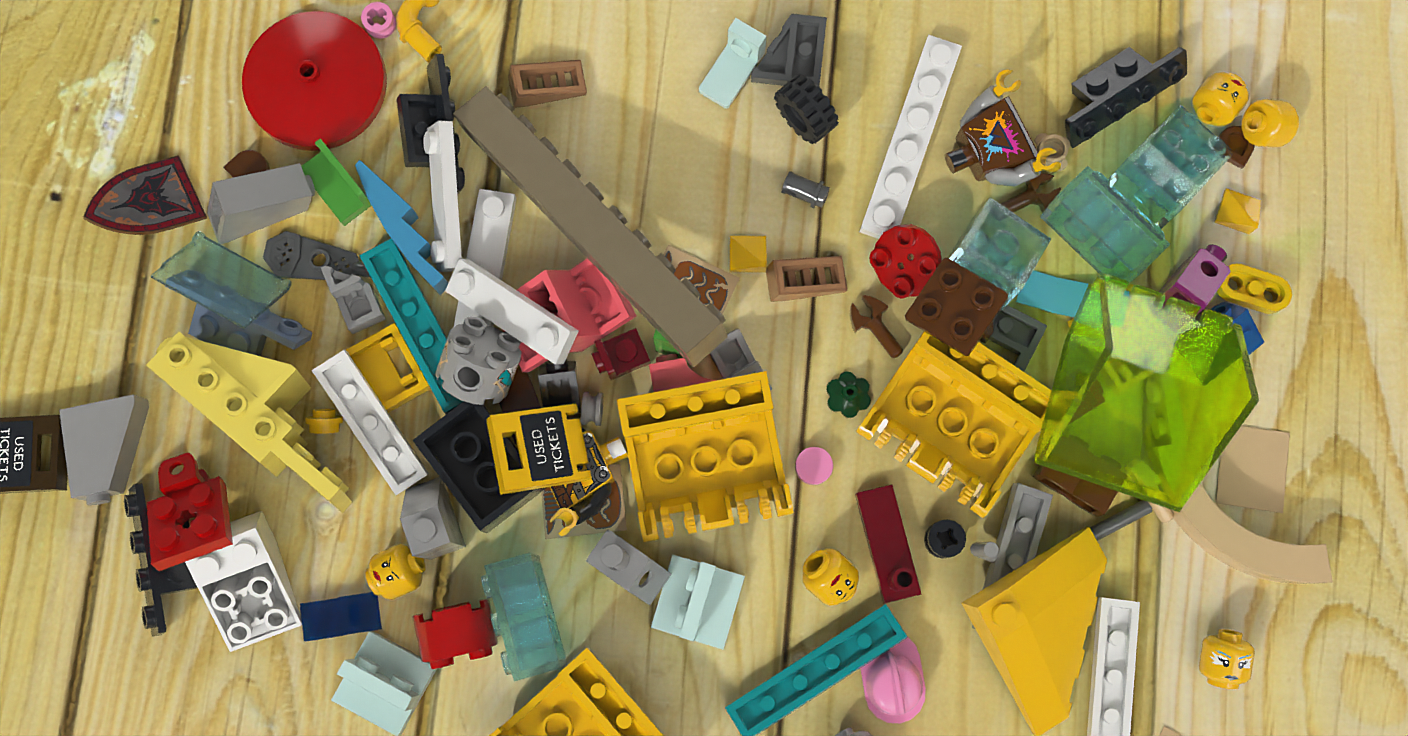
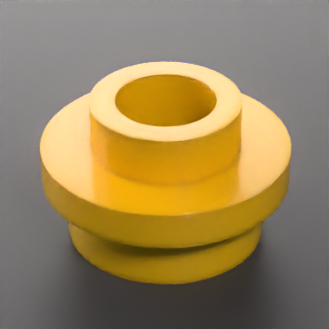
(324, 421)

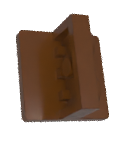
(957, 307)

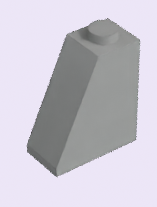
(257, 201)
(102, 446)
(430, 521)

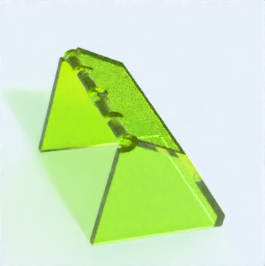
(1145, 393)

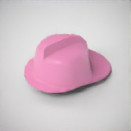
(895, 683)

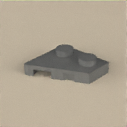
(794, 52)

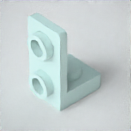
(734, 64)

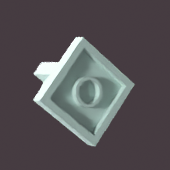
(698, 602)
(383, 683)

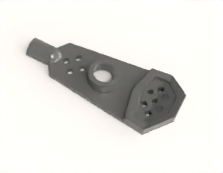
(302, 257)

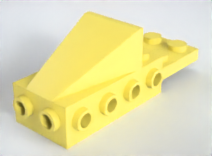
(249, 403)

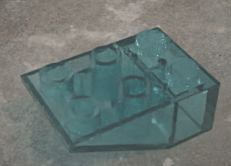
(1170, 167)

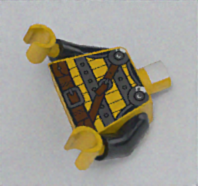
(586, 498)

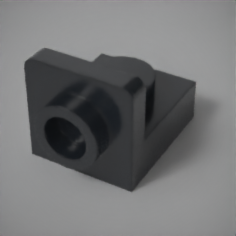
(559, 384)

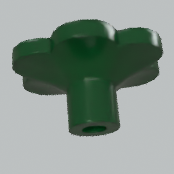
(848, 404)

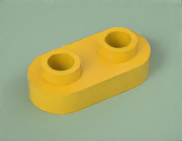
(1251, 289)

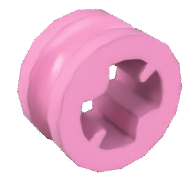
(381, 10)

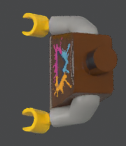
(996, 141)

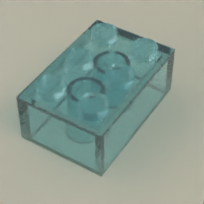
(1104, 227)
(524, 616)

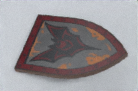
(146, 200)

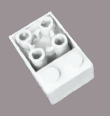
(247, 585)

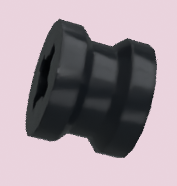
(935, 542)

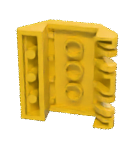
(959, 417)
(704, 454)
(580, 703)

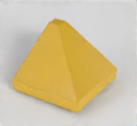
(1238, 211)
(748, 254)

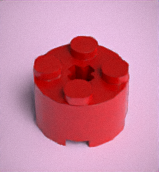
(455, 632)

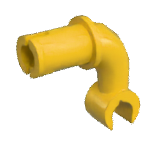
(411, 28)

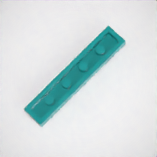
(410, 314)
(816, 672)

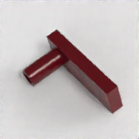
(888, 544)

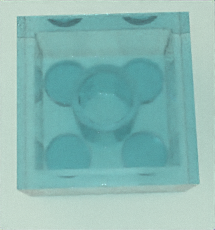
(1000, 248)

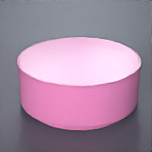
(814, 466)

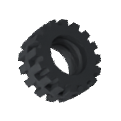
(806, 109)

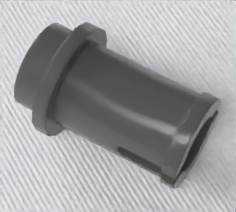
(805, 190)

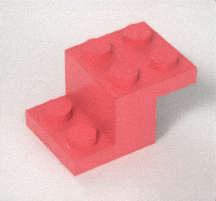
(582, 300)

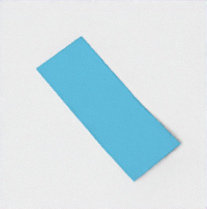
(1053, 294)

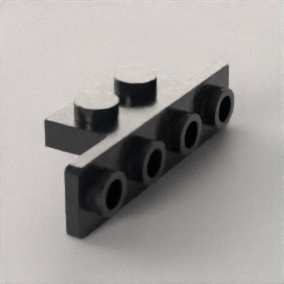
(1119, 88)
(421, 111)
(148, 578)

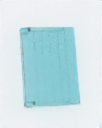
(221, 280)

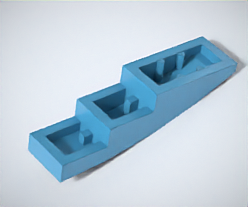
(397, 220)

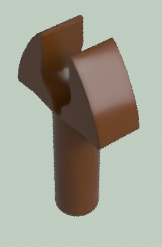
(1031, 197)
(875, 325)

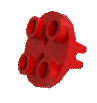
(895, 248)

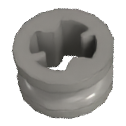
(592, 408)

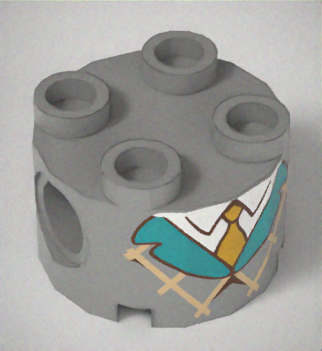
(478, 362)

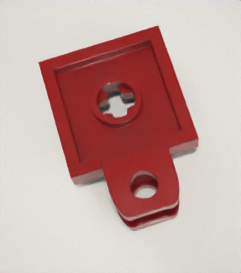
(187, 496)

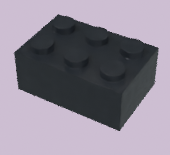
(463, 458)

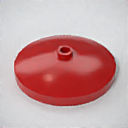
(314, 80)

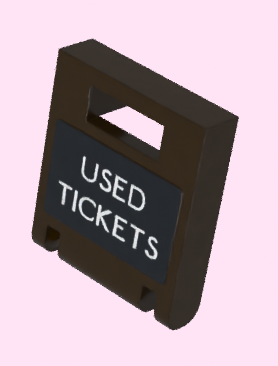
(22, 455)

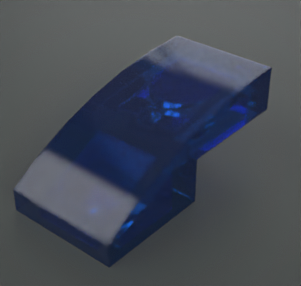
(340, 616)

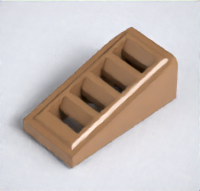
(547, 94)
(776, 284)

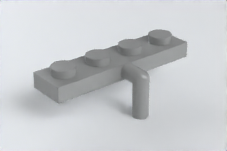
(1018, 533)

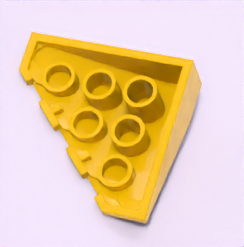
(1038, 625)

